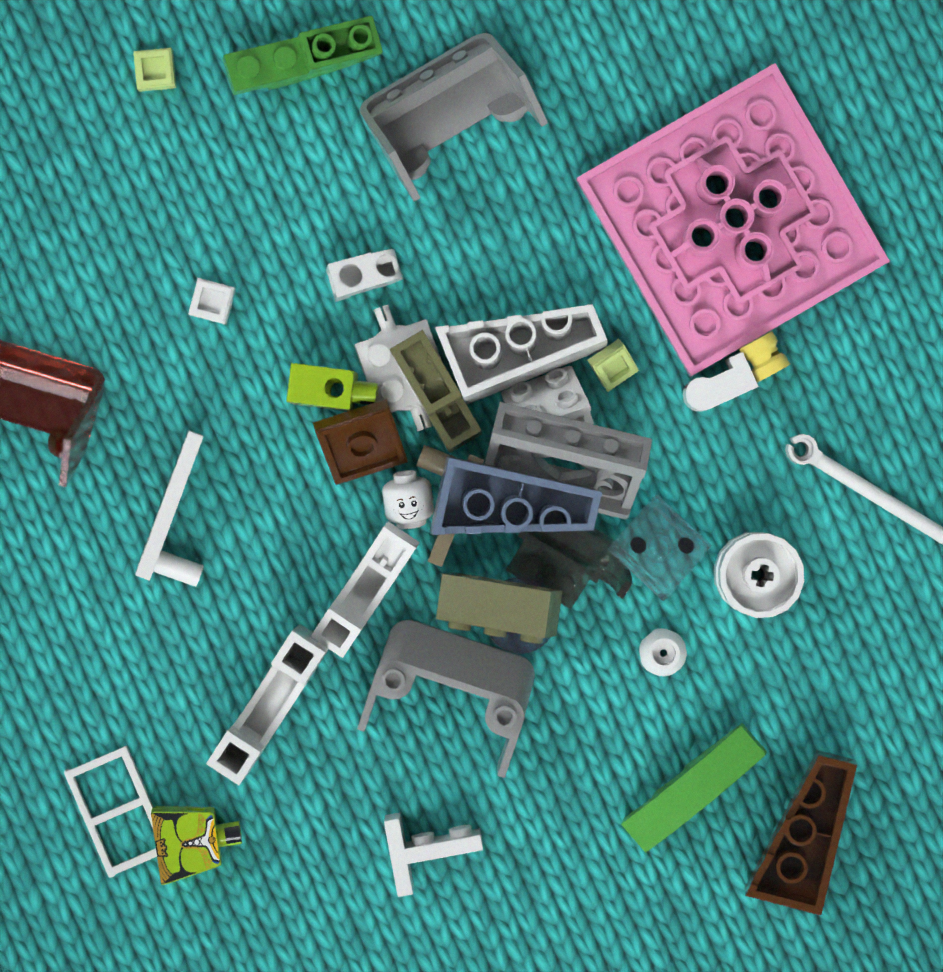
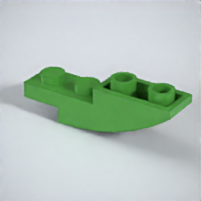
(303, 57)

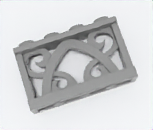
(605, 453)

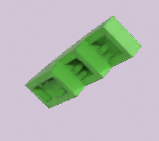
(694, 787)

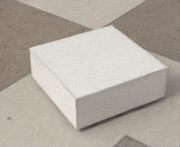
(212, 301)

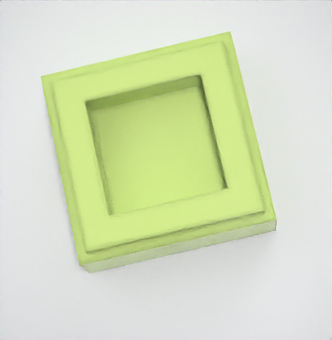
(155, 69)
(613, 365)

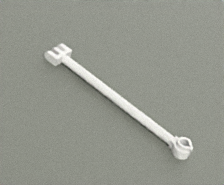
(860, 485)

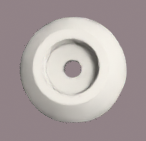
(654, 643)

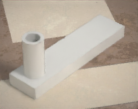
(153, 558)

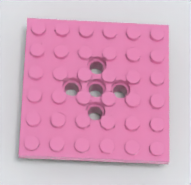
(714, 294)

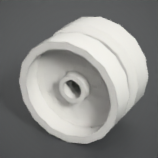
(781, 574)

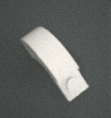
(365, 589)

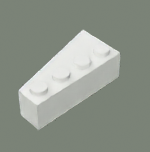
(518, 348)

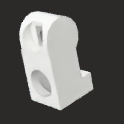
(363, 273)
(709, 392)

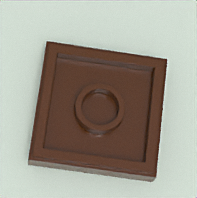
(360, 442)

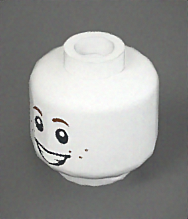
(408, 500)

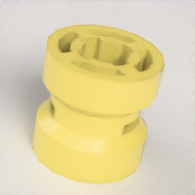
(765, 356)

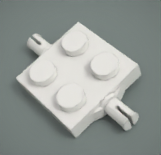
(383, 369)

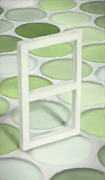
(92, 822)

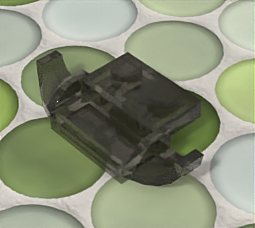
(569, 561)

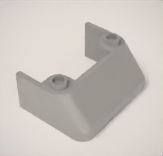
(445, 100)
(461, 664)

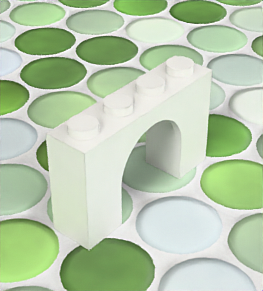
(268, 706)

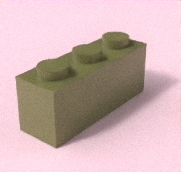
(499, 606)

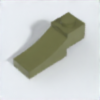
(436, 391)

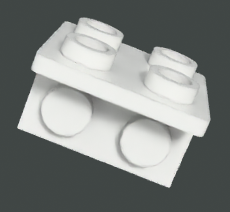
(552, 393)

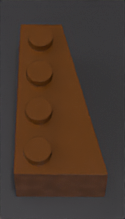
(805, 842)

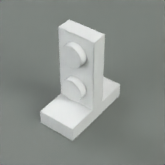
(424, 847)

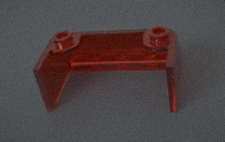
(51, 398)

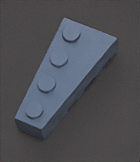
(496, 499)

